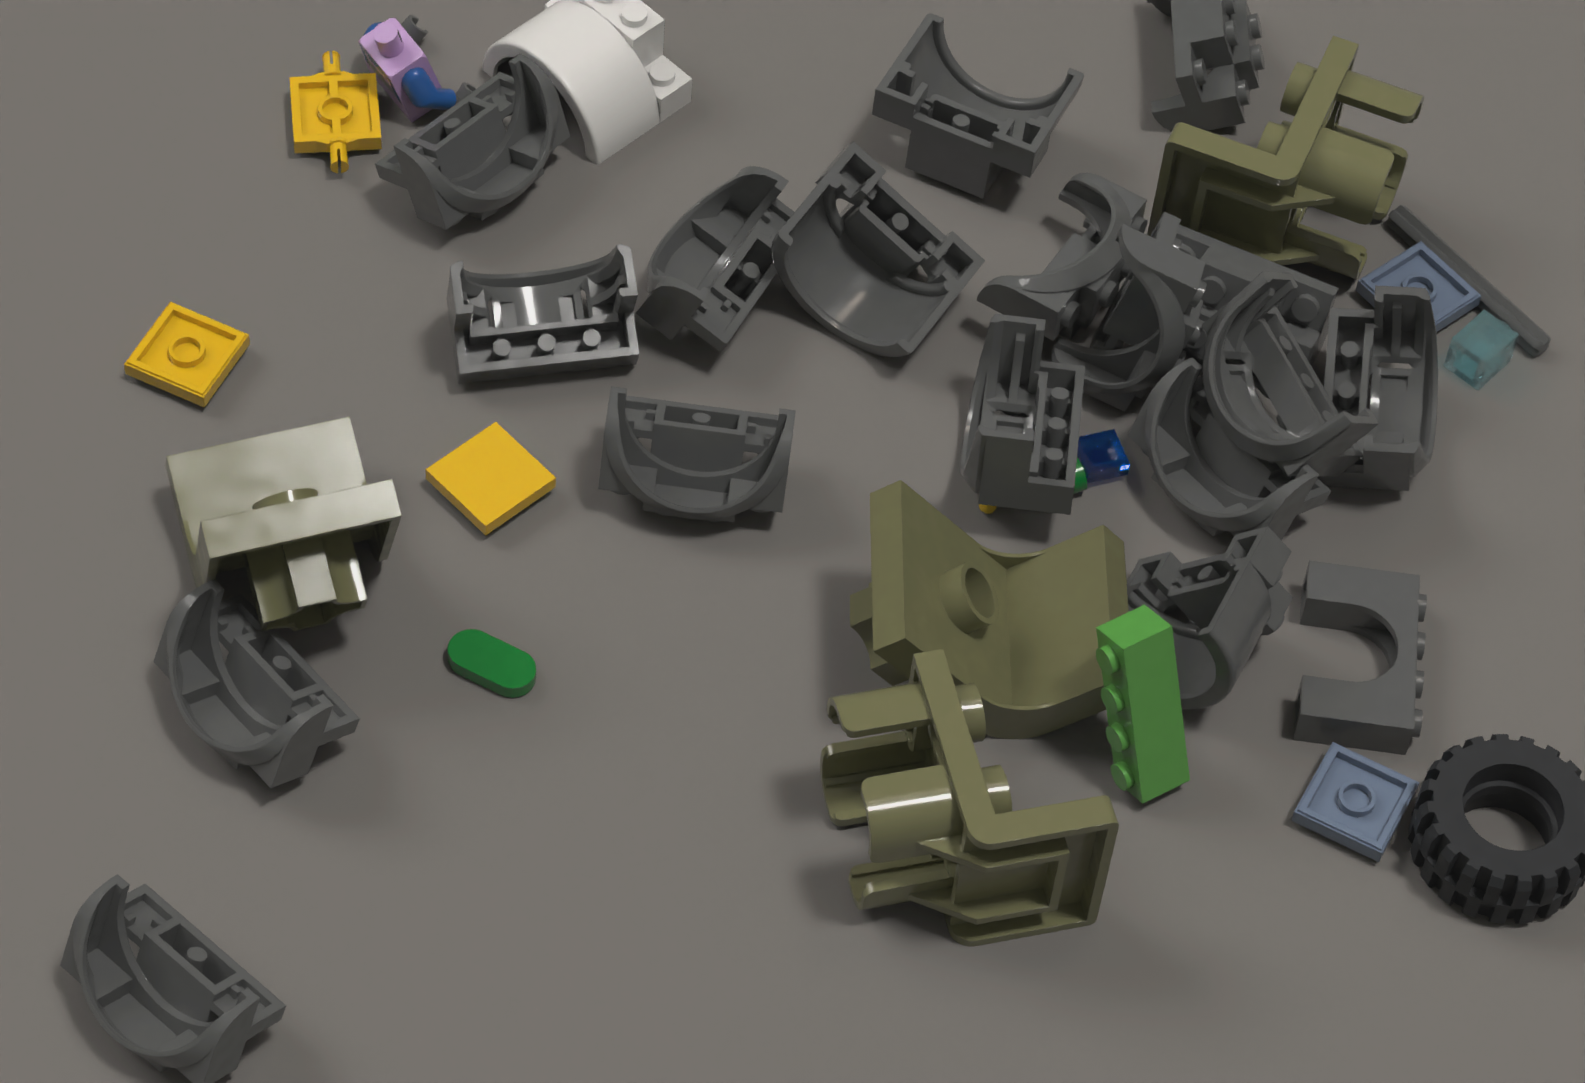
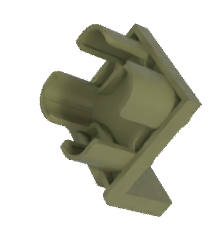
(1263, 192)
(948, 826)

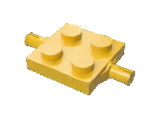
(335, 112)

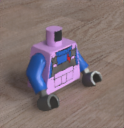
(404, 69)

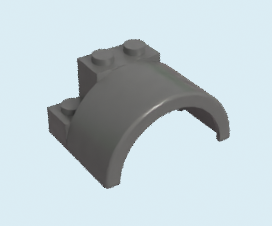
(956, 123)
(856, 263)
(1228, 607)

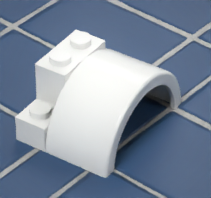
(604, 65)

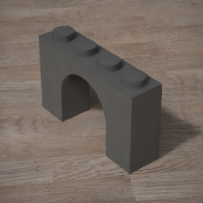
(1386, 611)

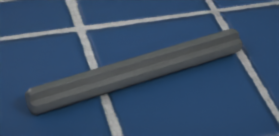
(1413, 230)

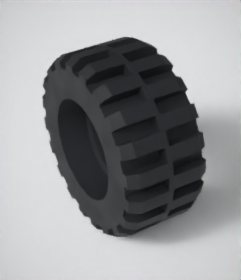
(1484, 875)

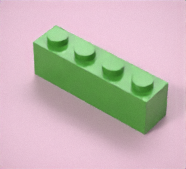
(1142, 703)

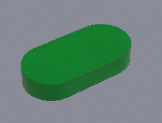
(491, 663)

